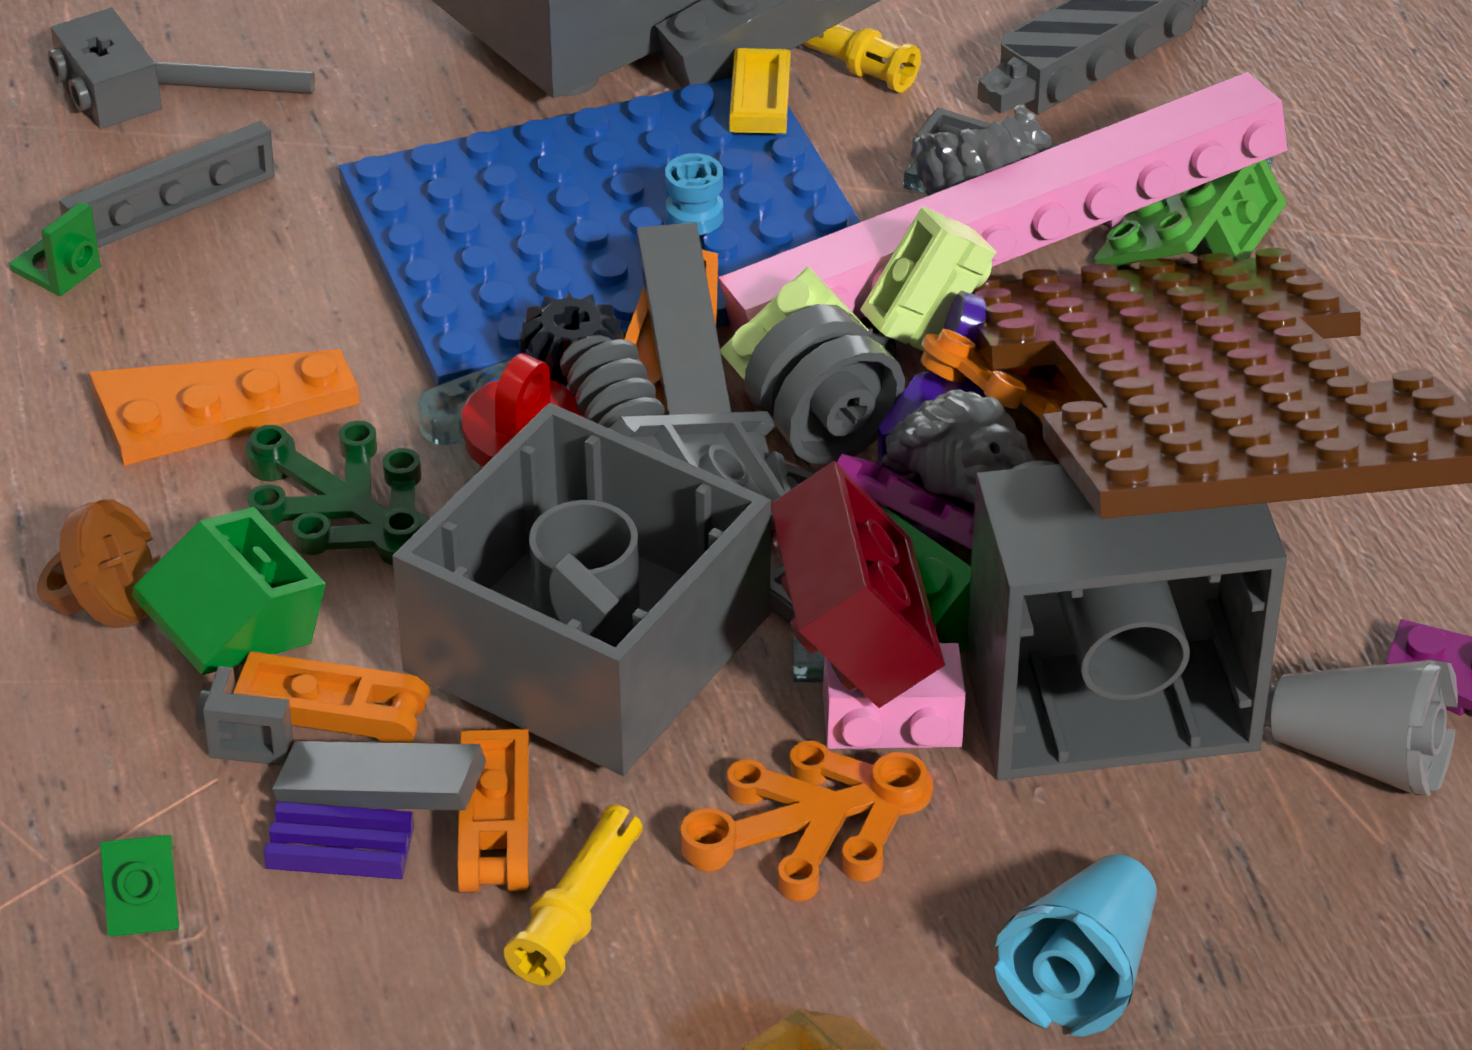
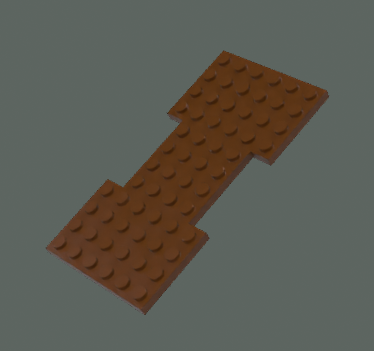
(1218, 386)

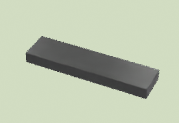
(178, 183)
(682, 320)

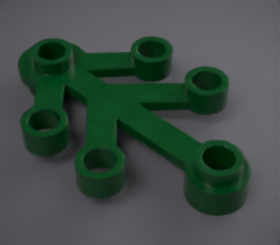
(273, 457)

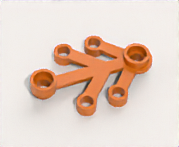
(955, 360)
(889, 788)

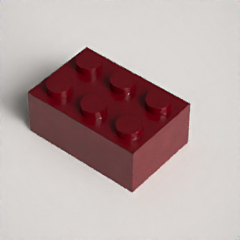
(855, 586)

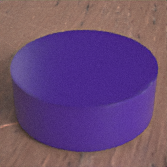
(966, 314)

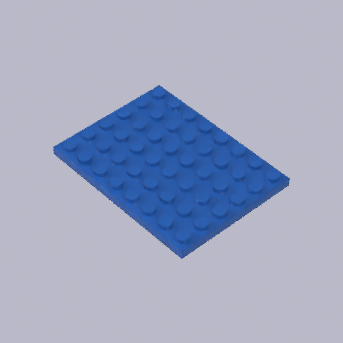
(555, 207)

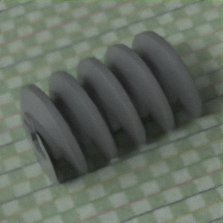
(608, 380)

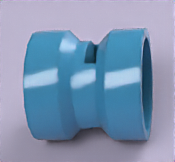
(694, 191)

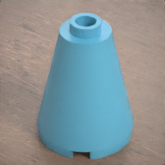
(1079, 947)

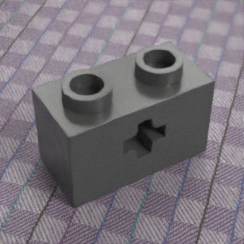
(104, 68)

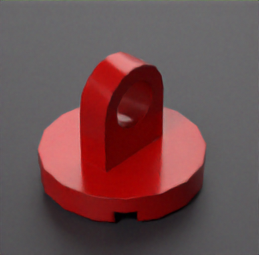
(508, 404)

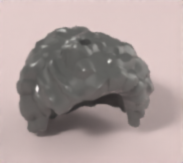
(955, 158)
(955, 440)

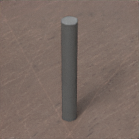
(235, 77)

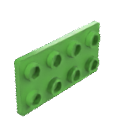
(1225, 212)

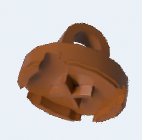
(99, 564)

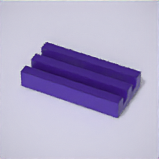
(341, 832)

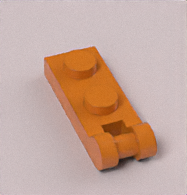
(339, 695)
(497, 813)

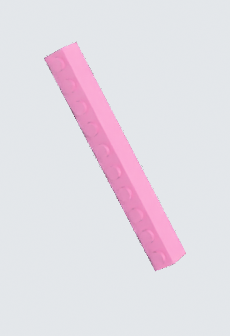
(1044, 193)

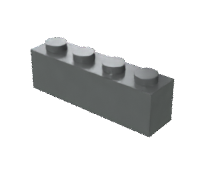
(704, 37)

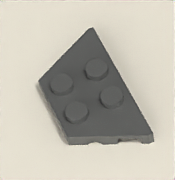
(719, 443)

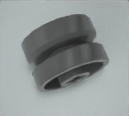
(823, 383)

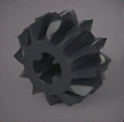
(559, 323)

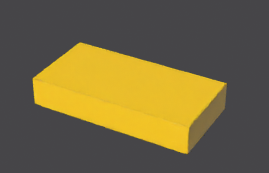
(760, 90)

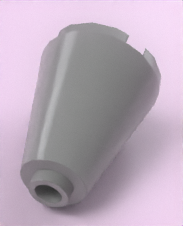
(1371, 720)

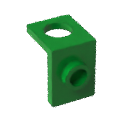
(69, 252)
(139, 885)

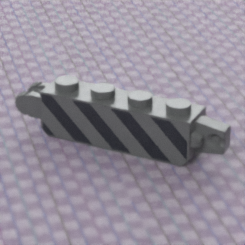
(1079, 46)

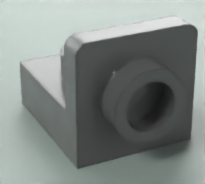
(244, 725)

